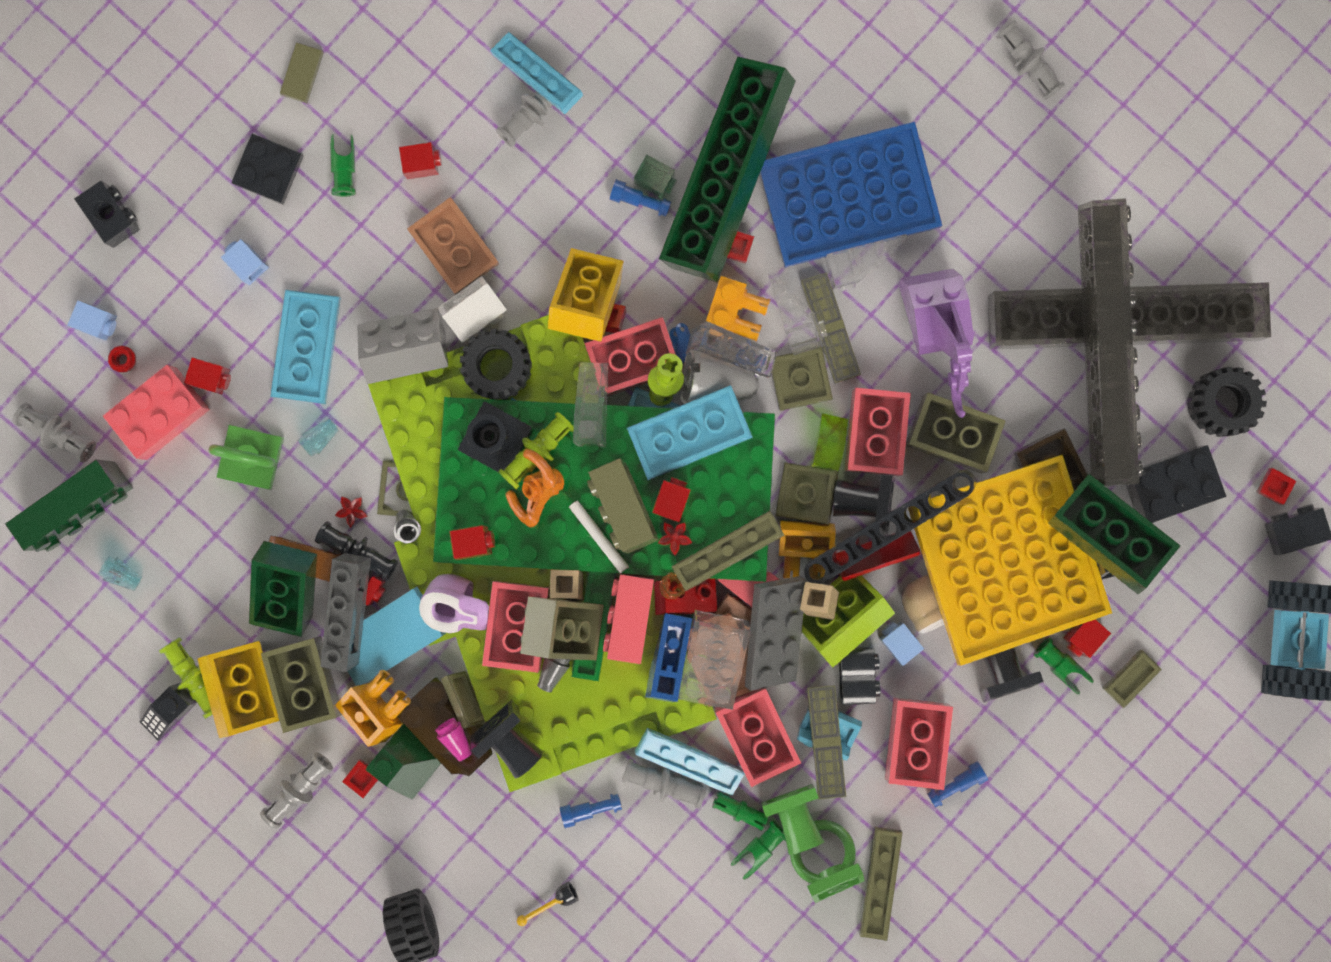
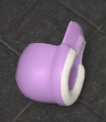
(450, 605)

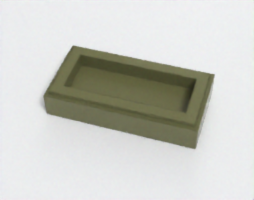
(301, 73)
(1131, 678)
(463, 699)

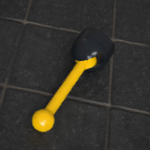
(564, 895)

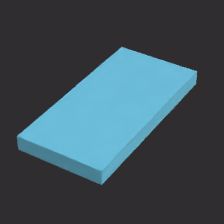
(305, 347)
(689, 432)
(392, 637)

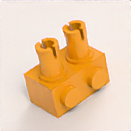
(730, 298)
(804, 540)
(369, 713)

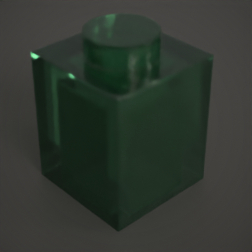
(655, 177)

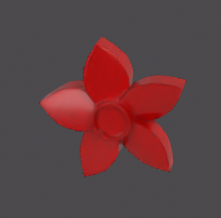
(351, 510)
(674, 537)

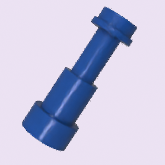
(635, 197)
(962, 782)
(585, 811)

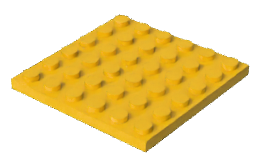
(1003, 568)

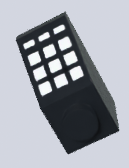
(167, 711)

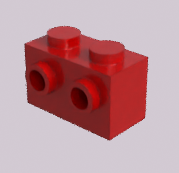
(699, 598)

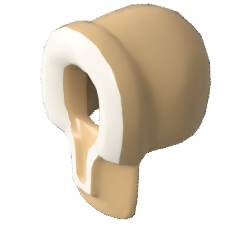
(921, 605)

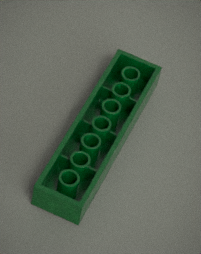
(727, 168)

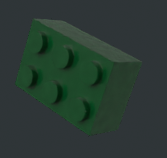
(282, 588)

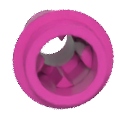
(454, 739)

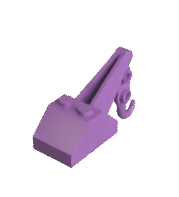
(941, 321)

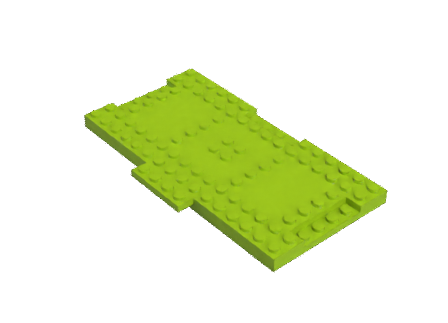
(580, 716)

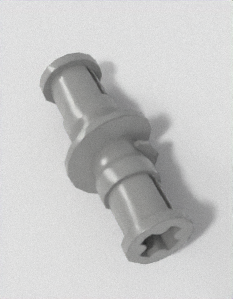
(1030, 60)
(524, 118)
(54, 432)
(664, 783)
(297, 791)

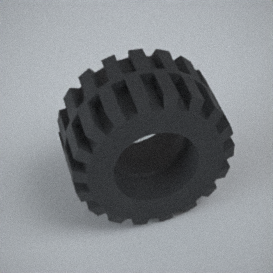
(479, 348)
(1247, 394)
(410, 926)

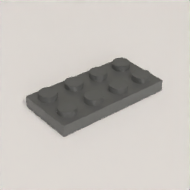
(775, 633)

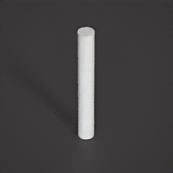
(599, 536)

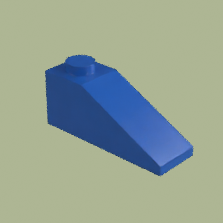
(669, 659)

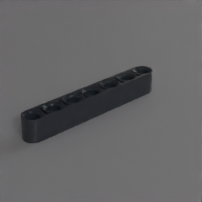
(880, 537)

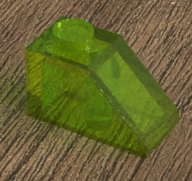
(829, 442)

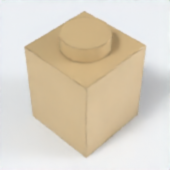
(566, 584)
(819, 600)

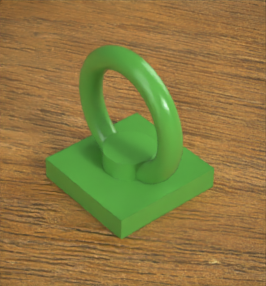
(248, 457)
(835, 878)

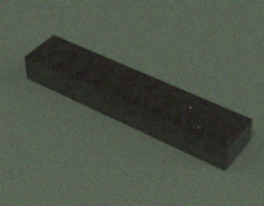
(1161, 315)
(1109, 341)

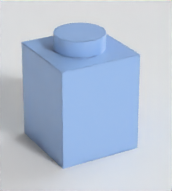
(244, 261)
(92, 321)
(900, 642)

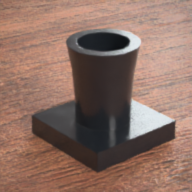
(507, 441)
(863, 500)
(1007, 675)
(506, 740)

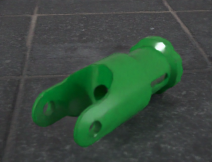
(343, 170)
(1060, 663)
(761, 847)

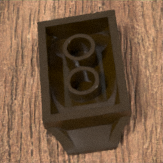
(1050, 446)
(428, 711)

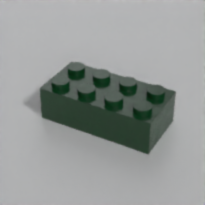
(69, 506)
(1114, 534)

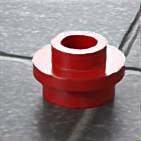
(116, 353)

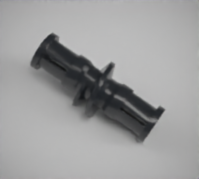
(344, 543)

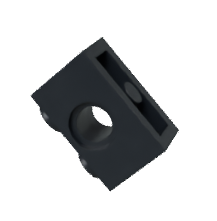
(94, 205)

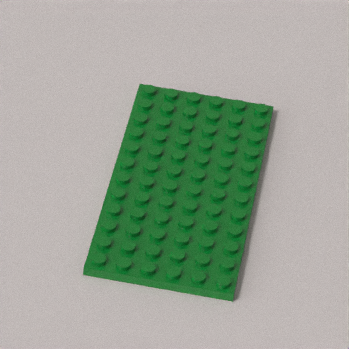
(724, 494)

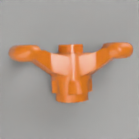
(537, 488)

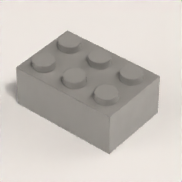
(402, 345)

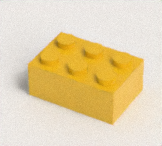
(585, 294)
(238, 689)

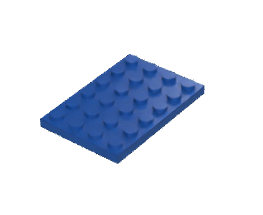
(849, 194)

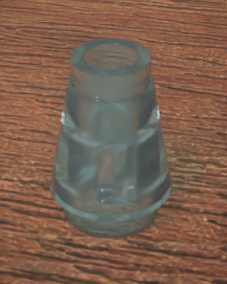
(318, 437)
(119, 573)

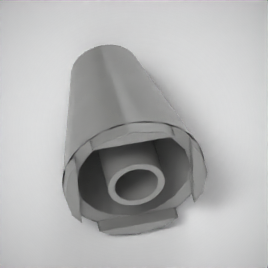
(709, 374)

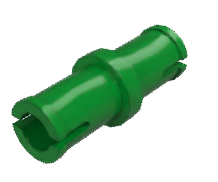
(739, 811)

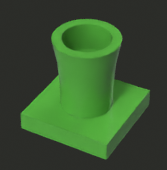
(795, 818)

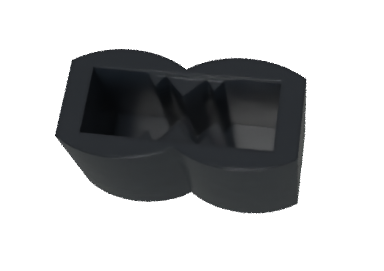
(1298, 530)
(858, 677)

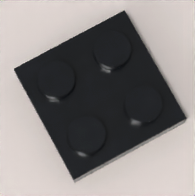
(267, 169)

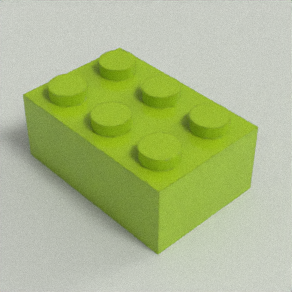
(857, 615)

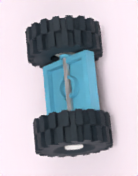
(1298, 641)

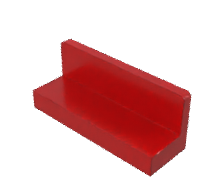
(894, 552)

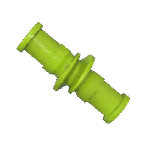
(665, 379)
(545, 441)
(188, 672)

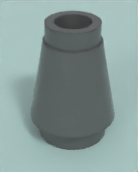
(406, 527)
(552, 672)

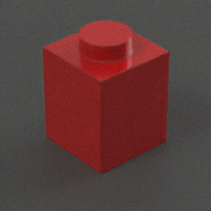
(420, 160)
(207, 376)
(672, 499)
(472, 542)
(1086, 638)

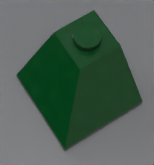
(403, 763)

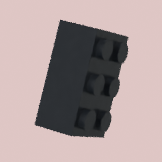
(1176, 484)

